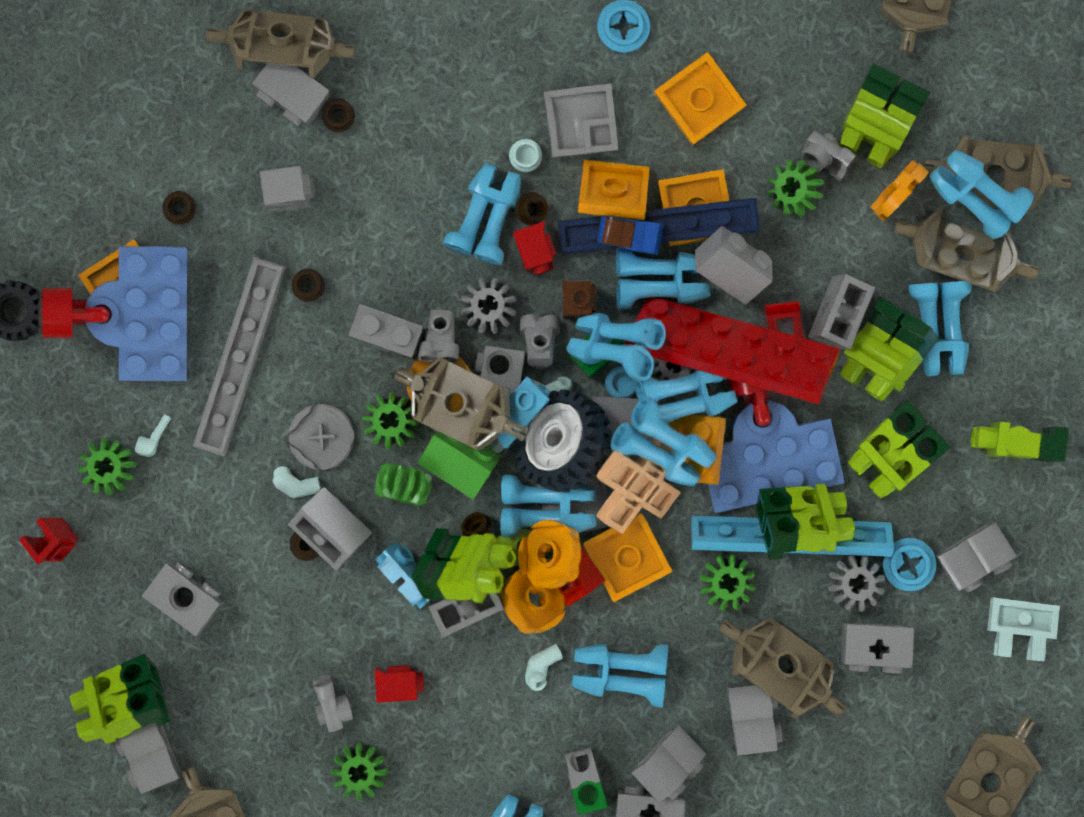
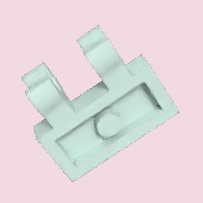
(1025, 619)

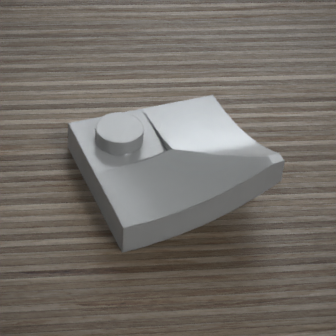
(581, 120)

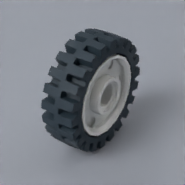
(564, 442)

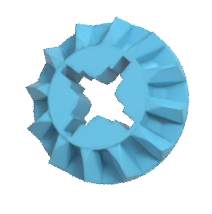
(634, 15)
(924, 568)

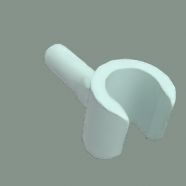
(148, 446)

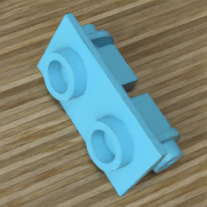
(524, 405)
(399, 562)

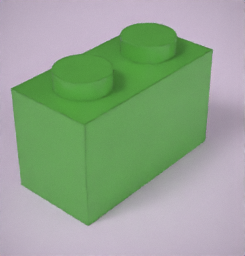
(459, 463)

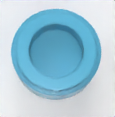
(619, 383)

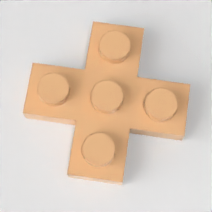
(634, 486)

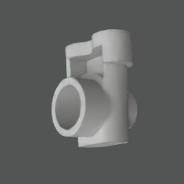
(825, 152)
(540, 338)
(439, 342)
(333, 709)

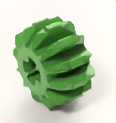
(787, 179)
(388, 409)
(109, 479)
(403, 484)
(722, 592)
(355, 760)

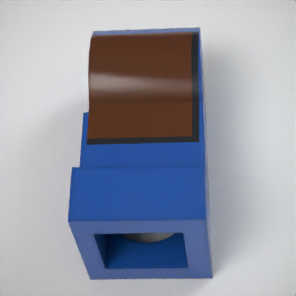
(630, 234)

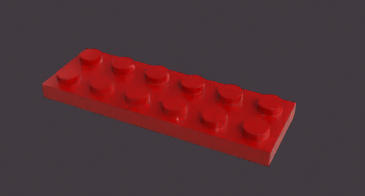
(741, 350)

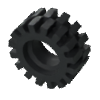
(30, 324)

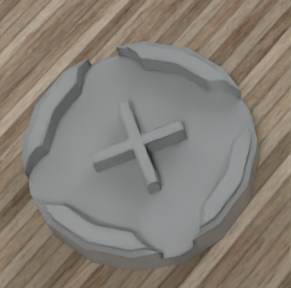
(321, 436)

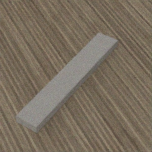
(239, 356)

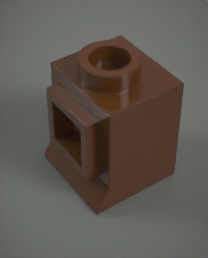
(578, 298)

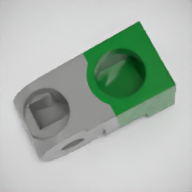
(585, 781)

